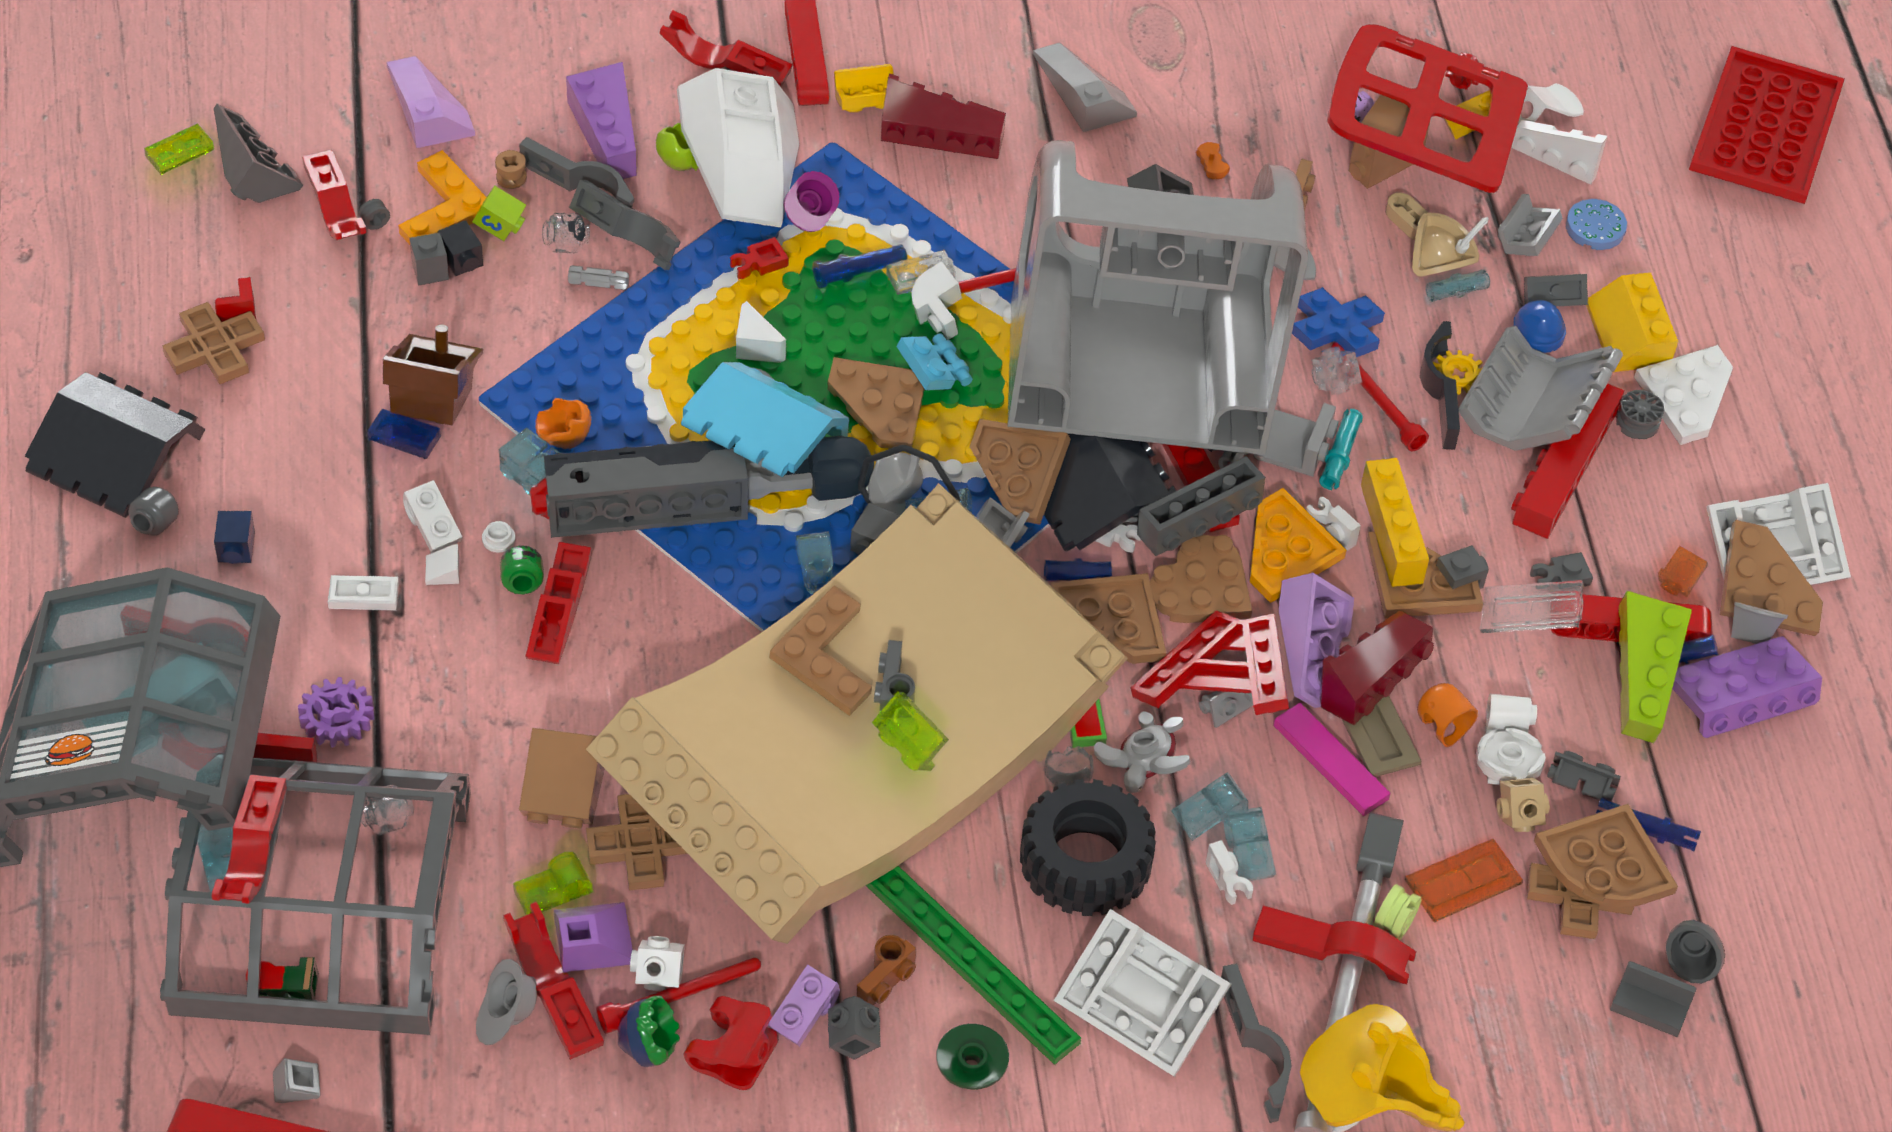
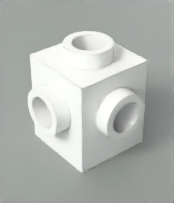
(669, 967)

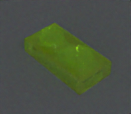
(179, 149)

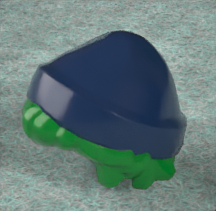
(649, 1032)

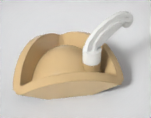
(1443, 244)

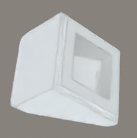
(443, 566)

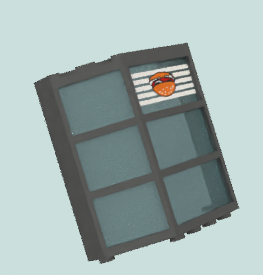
(135, 696)

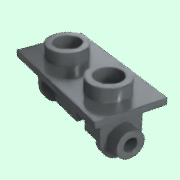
(1596, 778)

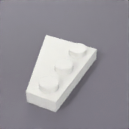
(1565, 151)

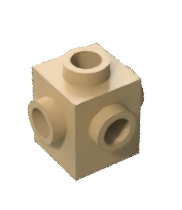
(1523, 804)

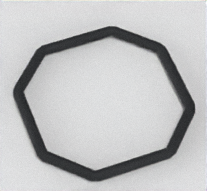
(910, 450)

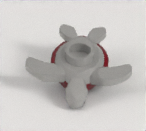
(1145, 752)

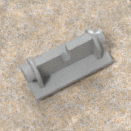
(1225, 705)

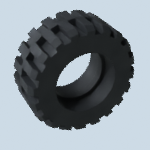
(1093, 810)

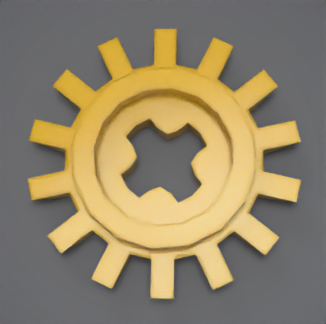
(1462, 363)

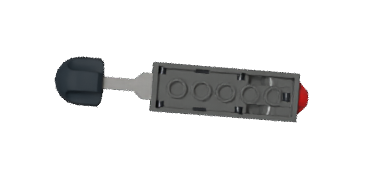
(680, 484)

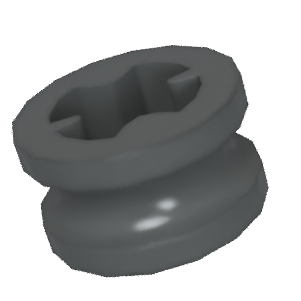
(374, 214)

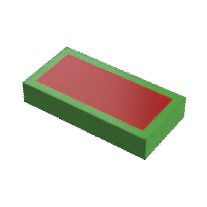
(1089, 728)

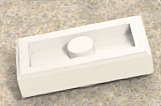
(363, 592)

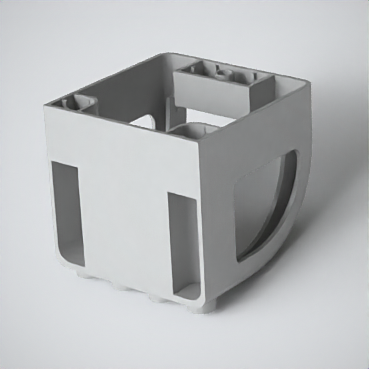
(1163, 321)

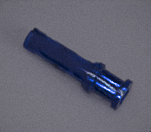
(847, 267)

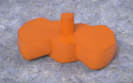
(1212, 160)

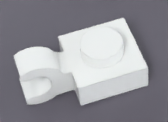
(1337, 522)
(1223, 869)

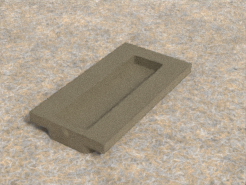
(1383, 740)

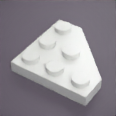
(1689, 389)

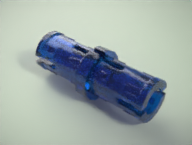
(1076, 570)

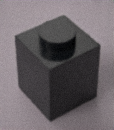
(461, 248)

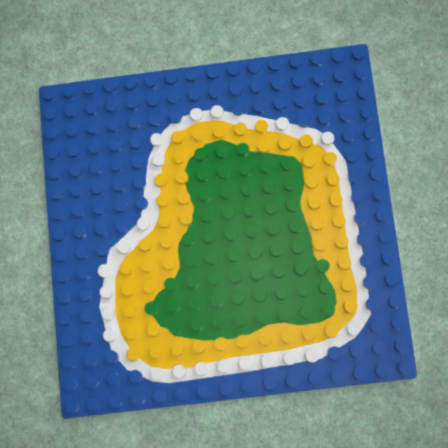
(655, 347)

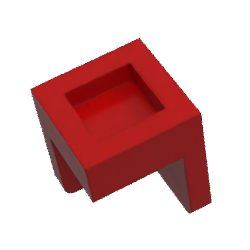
(236, 305)

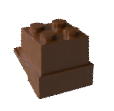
(429, 376)

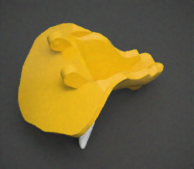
(1374, 1066)

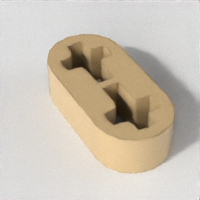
(1407, 218)

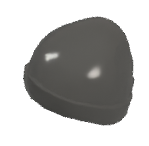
(1695, 951)

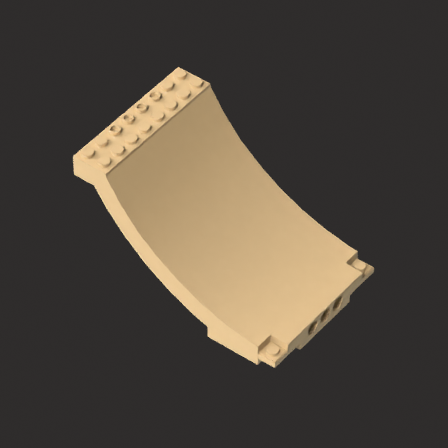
(809, 803)

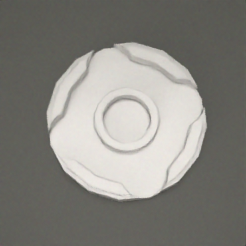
(1510, 755)

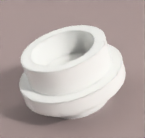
(498, 537)

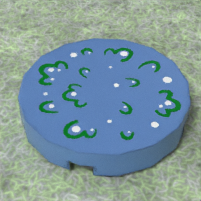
(1596, 224)

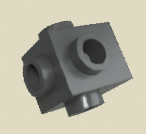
(854, 1027)

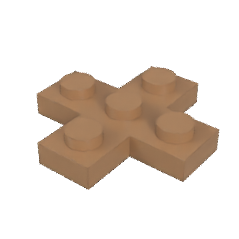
(213, 343)
(636, 841)
(1578, 915)

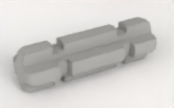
(598, 277)

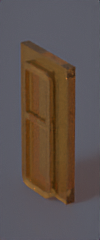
(1464, 880)

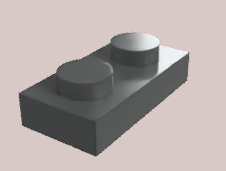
(1557, 289)

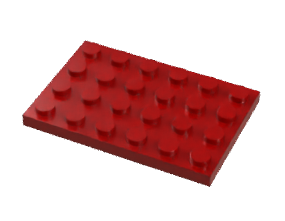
(1767, 124)

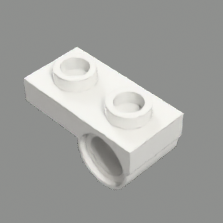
(431, 515)

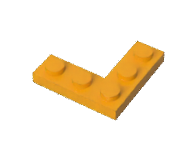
(459, 192)

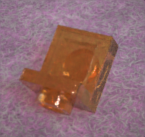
(1682, 572)

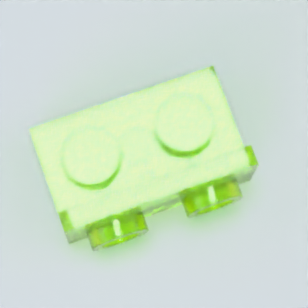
(910, 732)

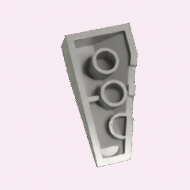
(1083, 90)

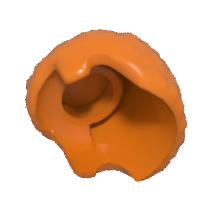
(564, 423)

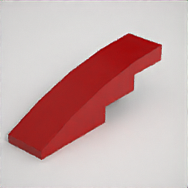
(559, 603)

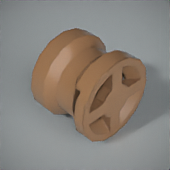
(510, 169)

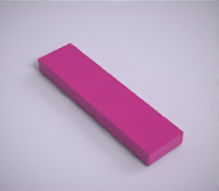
(1331, 759)

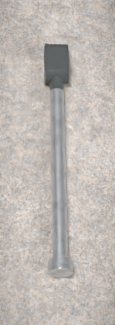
(1375, 862)

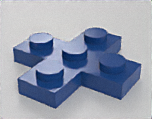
(1339, 323)

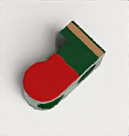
(289, 981)

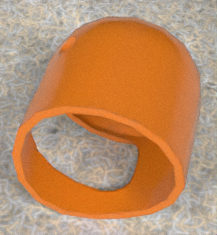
(1446, 705)

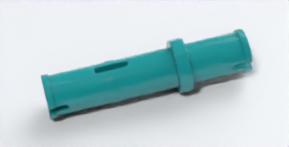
(1338, 457)

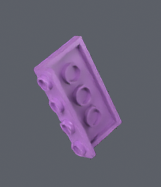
(1747, 686)

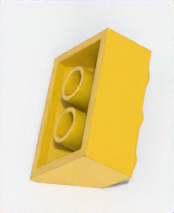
(1634, 320)

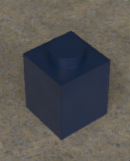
(234, 536)

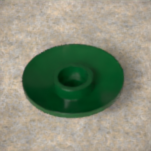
(977, 1044)

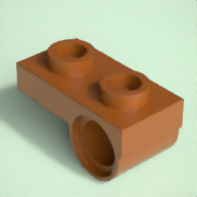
(887, 973)

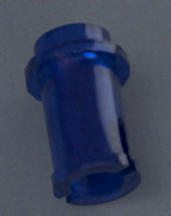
(1698, 649)

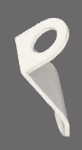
(1553, 97)

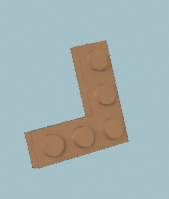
(803, 656)

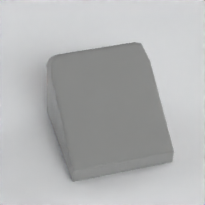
(296, 1081)

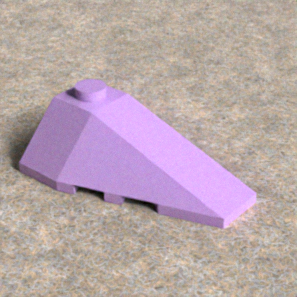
(428, 106)
(1313, 625)

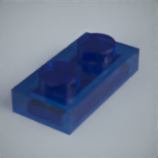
(404, 433)

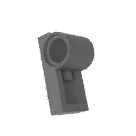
(892, 680)

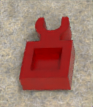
(762, 256)

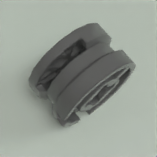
(1639, 416)

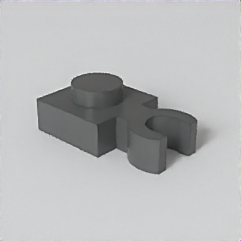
(1563, 568)

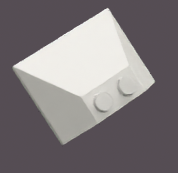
(1801, 523)
(1142, 992)

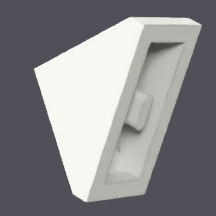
(758, 338)

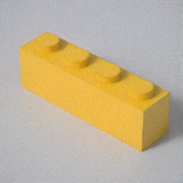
(1394, 522)

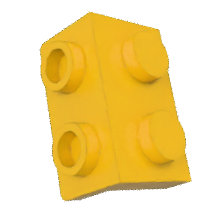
(862, 87)

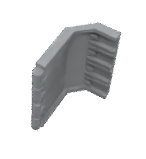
(1532, 397)

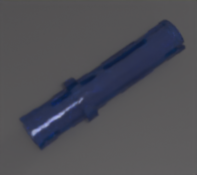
(1660, 828)

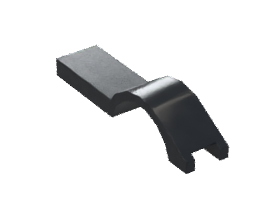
(1441, 387)

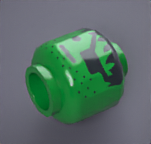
(521, 569)

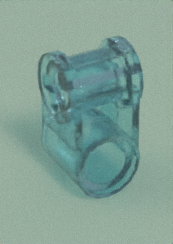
(816, 559)

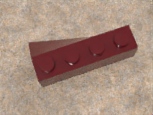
(940, 121)
(1374, 666)

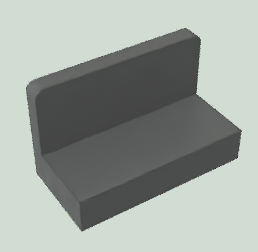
(1653, 998)

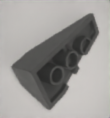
(249, 162)

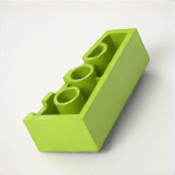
(1650, 655)

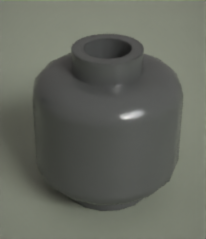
(153, 511)

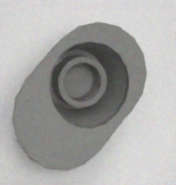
(895, 481)
(506, 1003)

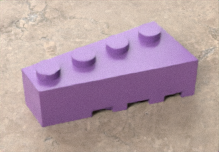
(604, 116)

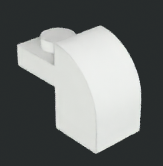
(932, 296)

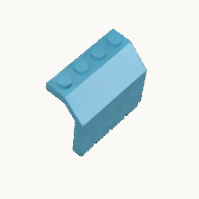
(760, 417)

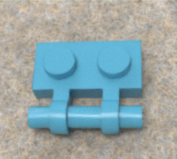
(928, 363)

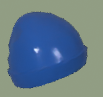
(1541, 325)

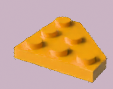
(1288, 544)

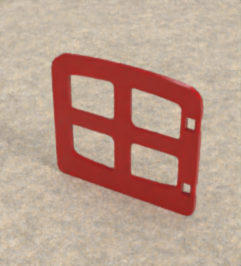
(1497, 128)

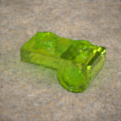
(557, 885)

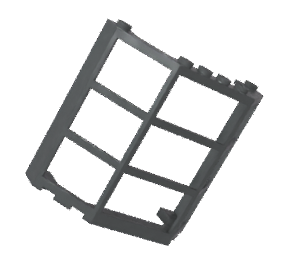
(450, 805)

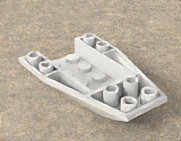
(742, 142)

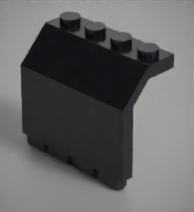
(106, 441)
(1102, 487)

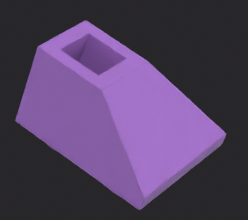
(593, 937)

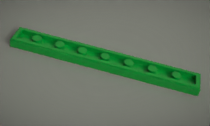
(976, 964)

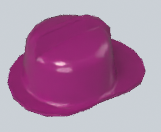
(811, 201)

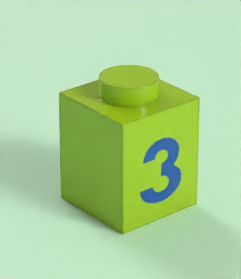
(500, 214)

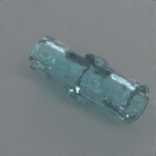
(1457, 285)

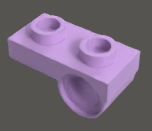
(804, 1004)

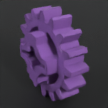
(336, 712)

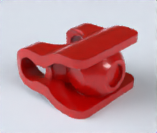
(742, 1050)

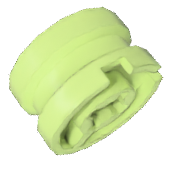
(1397, 911)

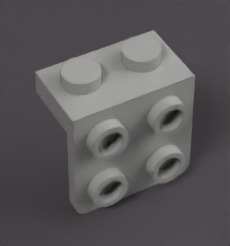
(1299, 442)

